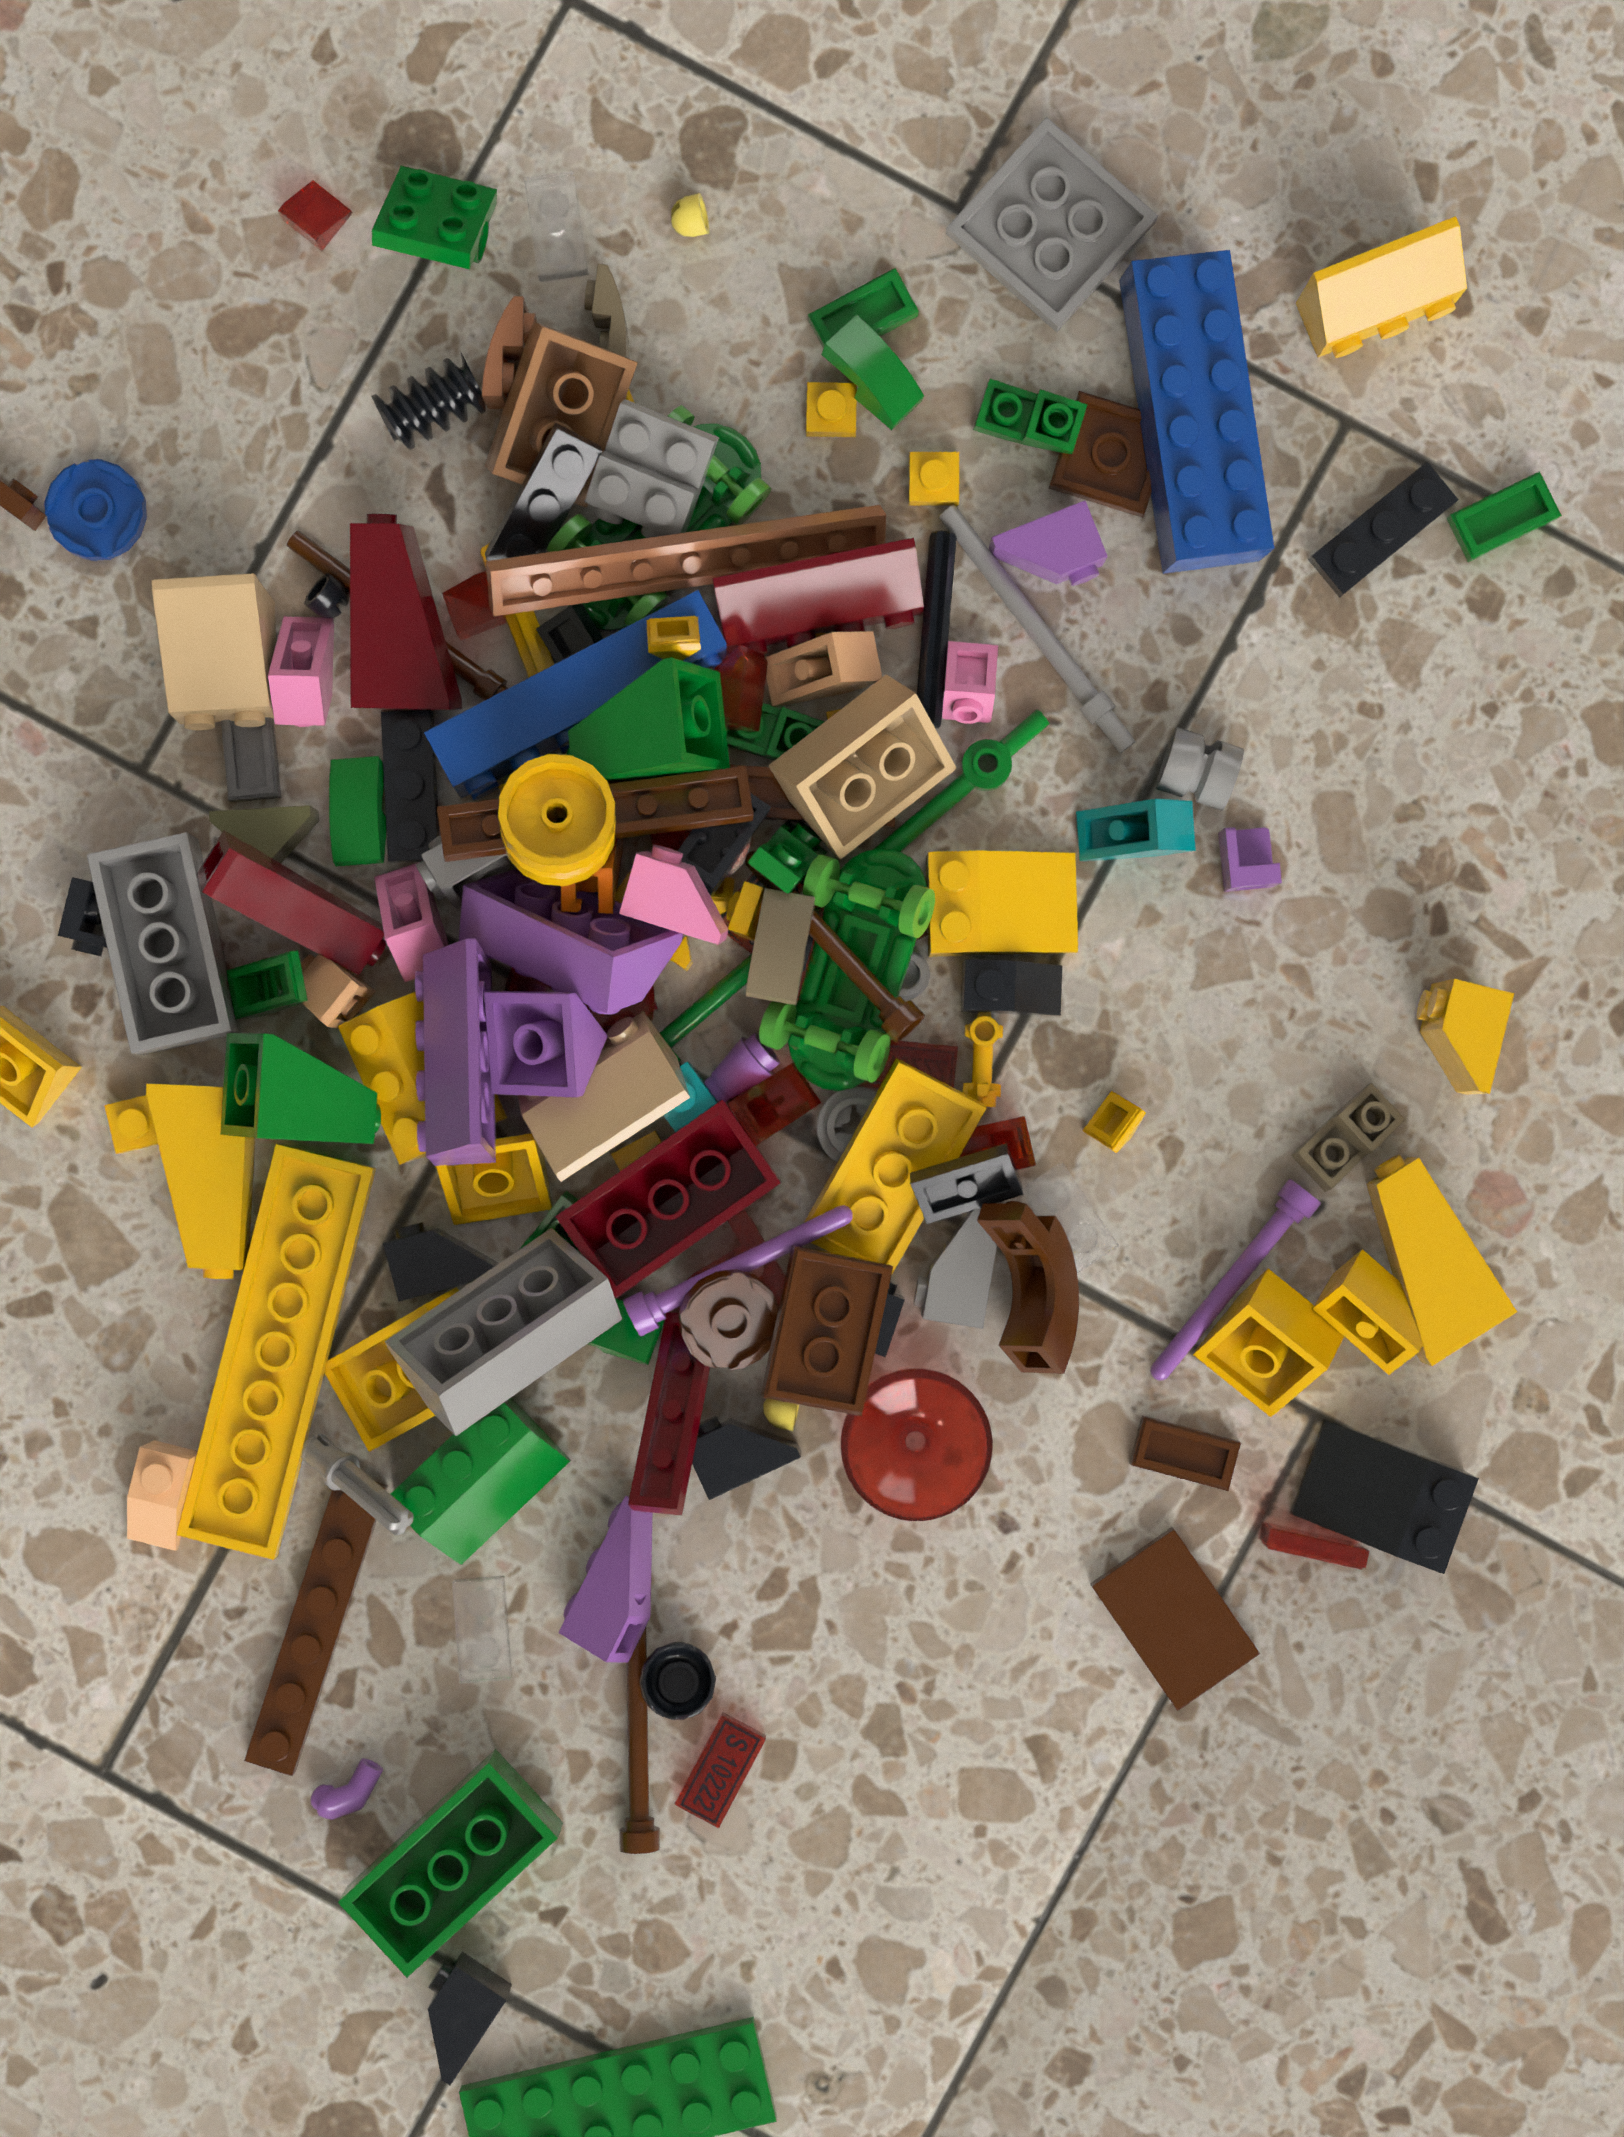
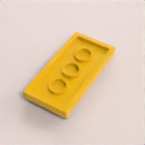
(905, 1129)

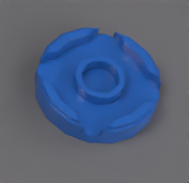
(95, 510)

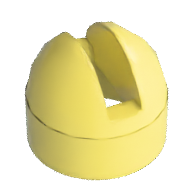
(690, 216)
(781, 1414)

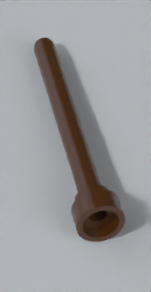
(897, 1015)
(639, 1832)

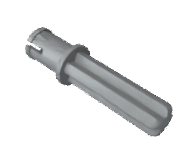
(343, 1473)

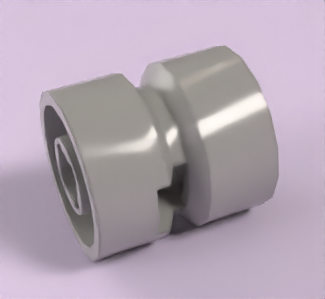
(1199, 768)

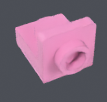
(970, 682)

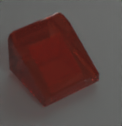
(315, 214)

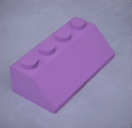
(595, 954)
(456, 1056)

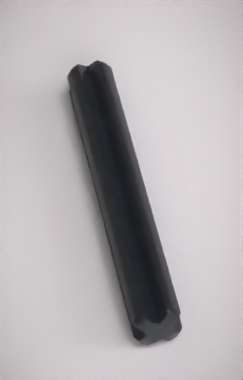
(936, 623)

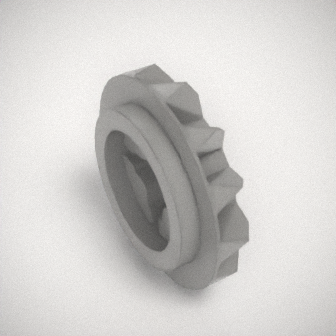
(837, 1112)

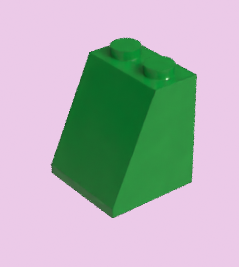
(657, 726)
(290, 1095)

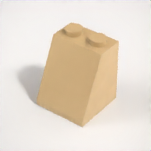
(216, 648)

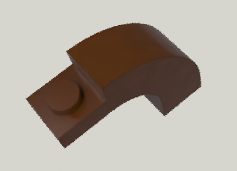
(1044, 1286)

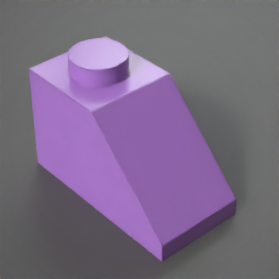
(1054, 546)

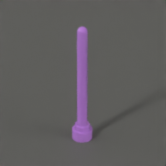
(1292, 1207)
(650, 1309)

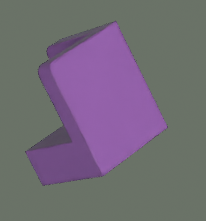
(1247, 859)

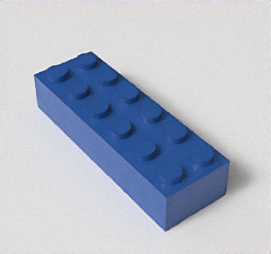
(1196, 411)
(540, 711)

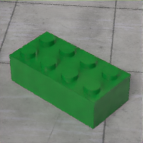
(451, 1863)

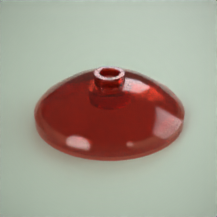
(924, 1480)

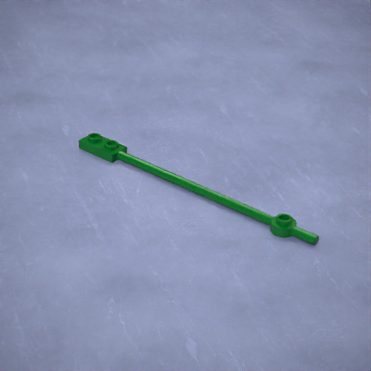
(970, 779)

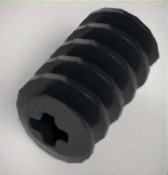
(430, 402)

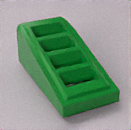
(267, 985)

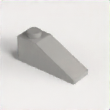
(959, 1277)

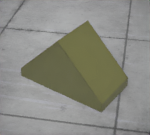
(269, 830)

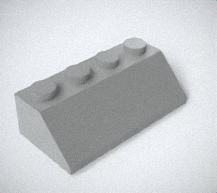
(505, 1330)

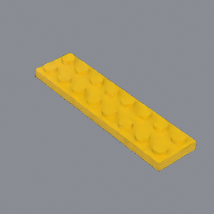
(276, 1351)

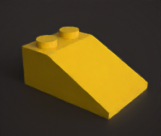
(1002, 903)
(375, 1386)

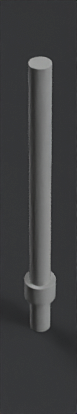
(1096, 706)

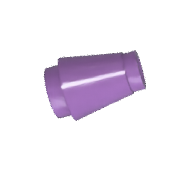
(742, 1068)

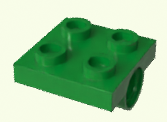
(435, 218)

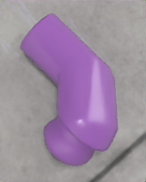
(341, 1801)

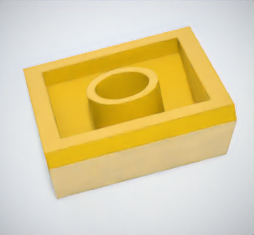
(30, 1069)
(498, 1189)

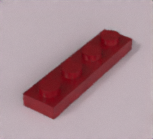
(669, 1426)

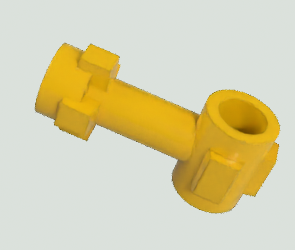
(983, 1033)

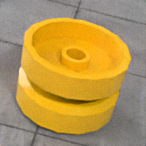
(528, 814)

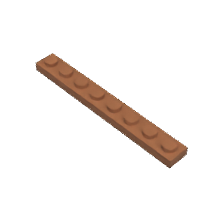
(674, 559)

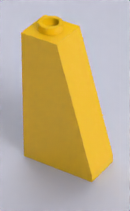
(205, 1176)
(1435, 1260)

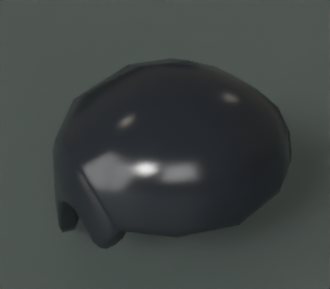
(677, 1681)

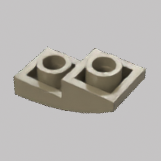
(607, 311)
(780, 946)
(1348, 1137)

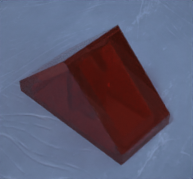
(743, 688)
(774, 1103)
(1009, 1131)

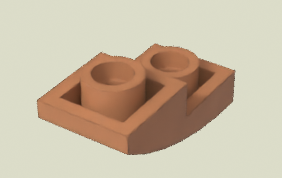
(506, 344)

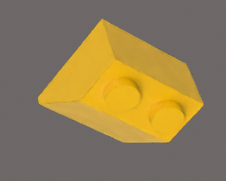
(1465, 1031)
(1270, 1344)

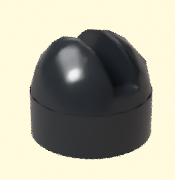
(325, 596)

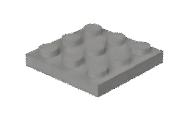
(1051, 224)

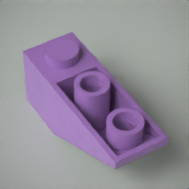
(616, 1593)

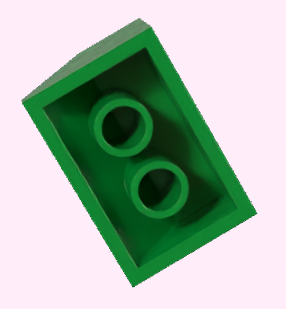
(479, 1480)

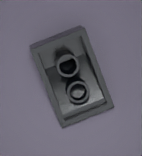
(1384, 1496)

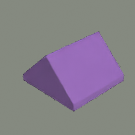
(541, 1043)

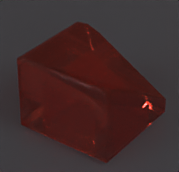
(470, 607)

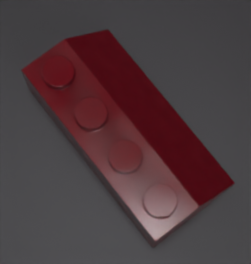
(820, 596)
(669, 1198)

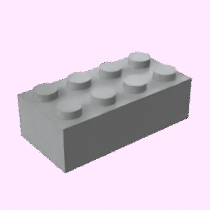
(163, 944)

